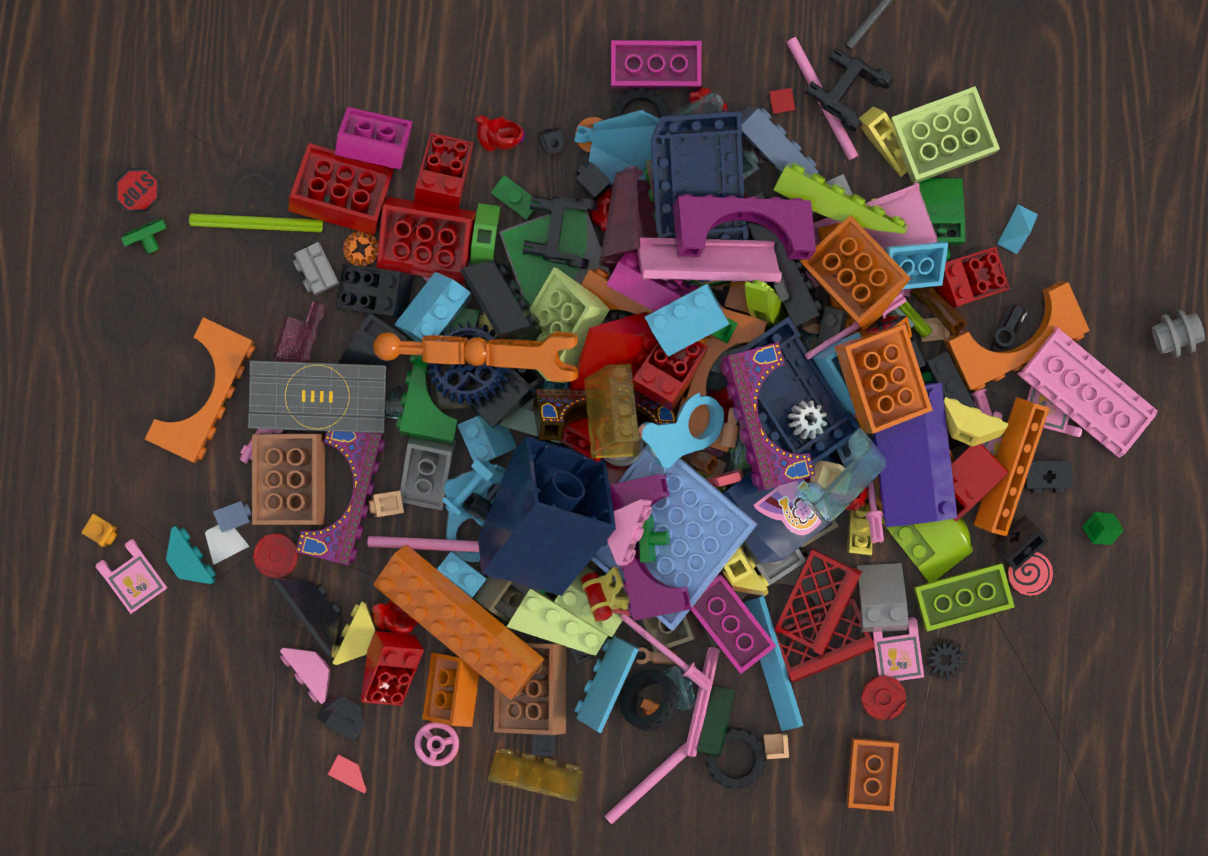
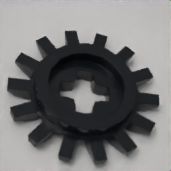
(936, 659)

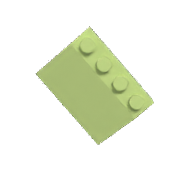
(944, 135)
(567, 308)

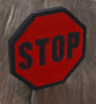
(136, 189)

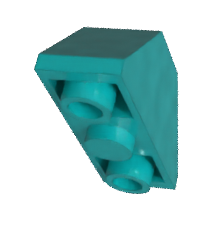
(186, 559)

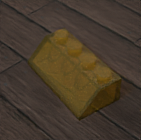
(612, 412)
(535, 775)

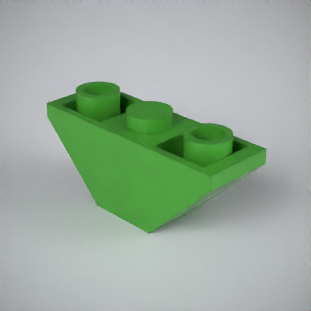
(484, 233)

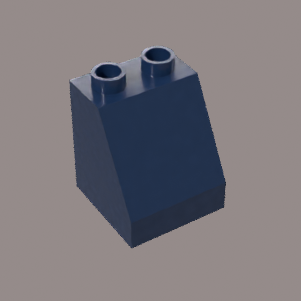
(546, 517)

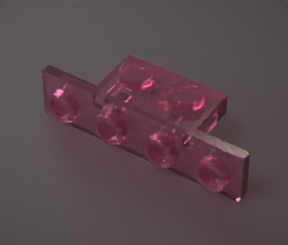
(298, 336)

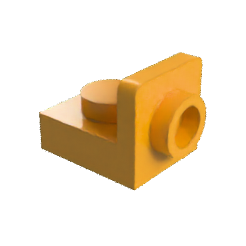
(100, 531)

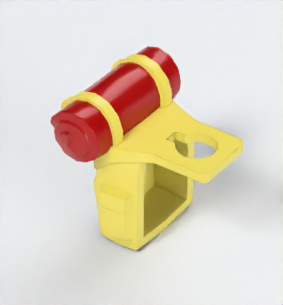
(604, 594)

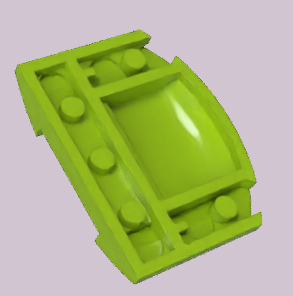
(934, 545)

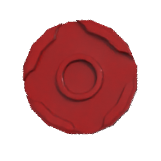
(275, 555)
(883, 697)

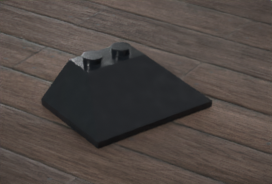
(314, 610)

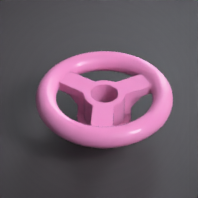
(424, 730)

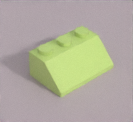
(576, 602)

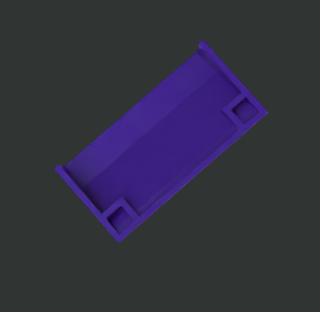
(918, 468)

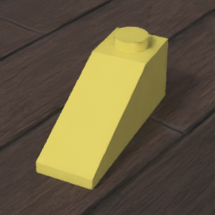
(882, 135)

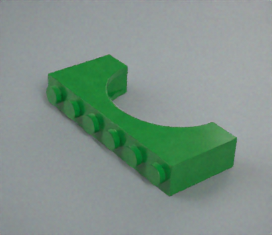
(420, 415)

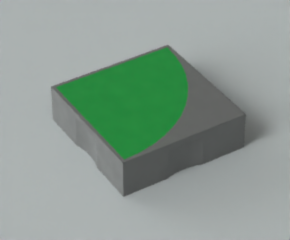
(576, 238)

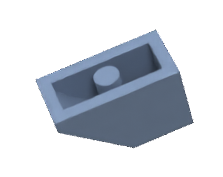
(233, 516)

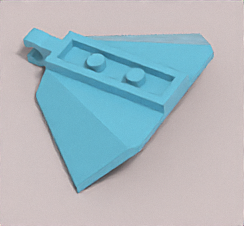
(620, 142)

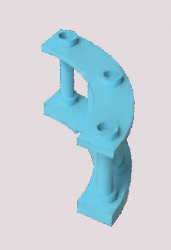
(484, 473)

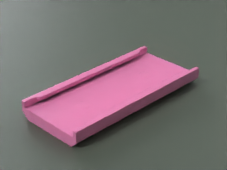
(905, 204)
(719, 261)
(1088, 393)

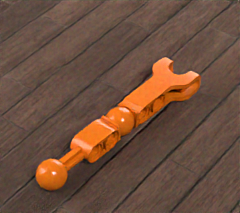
(477, 351)

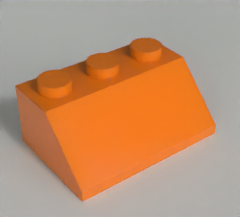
(450, 691)

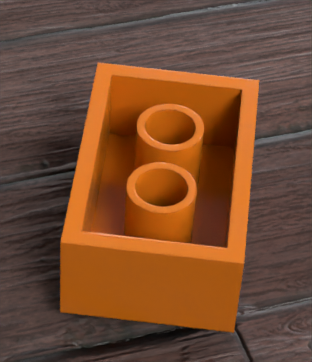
(872, 774)

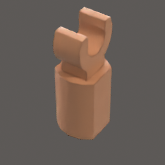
(730, 431)
(656, 658)

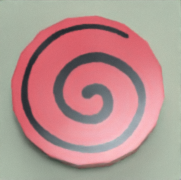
(1032, 576)

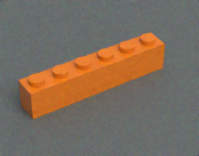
(1016, 456)

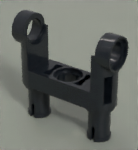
(853, 68)
(549, 249)

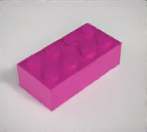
(655, 64)
(650, 292)
(732, 625)

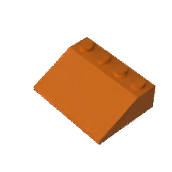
(856, 272)
(883, 379)

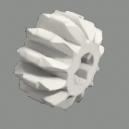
(801, 425)

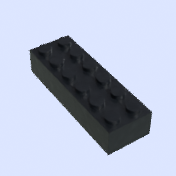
(802, 304)

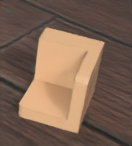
(826, 473)
(776, 746)

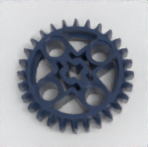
(466, 372)

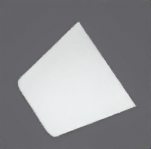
(224, 544)

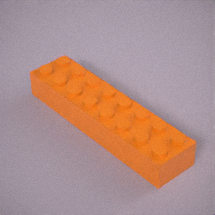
(458, 621)

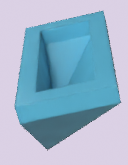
(1017, 229)

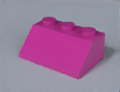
(373, 138)

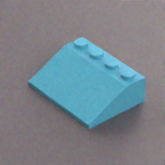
(607, 682)

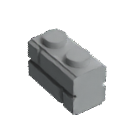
(315, 268)

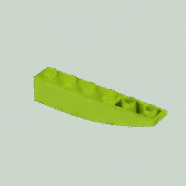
(833, 200)
(764, 303)

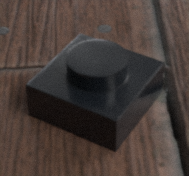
(543, 745)

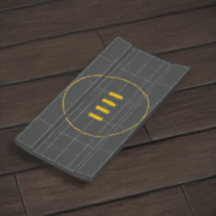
(317, 396)

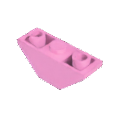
(628, 530)
(310, 670)

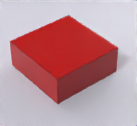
(782, 101)

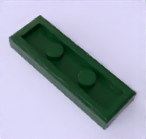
(716, 721)

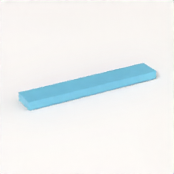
(775, 670)

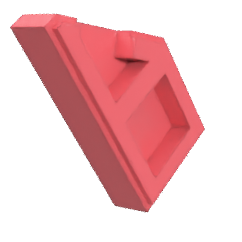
(726, 478)
(348, 773)

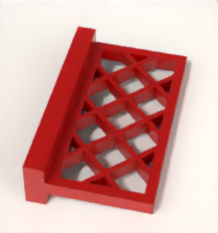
(836, 609)
(830, 658)

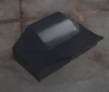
(343, 716)

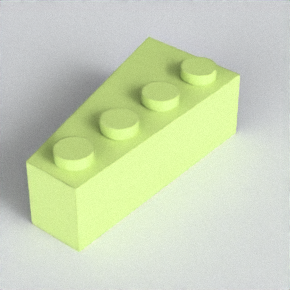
(548, 620)

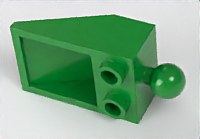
(945, 208)

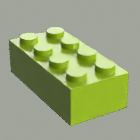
(963, 597)

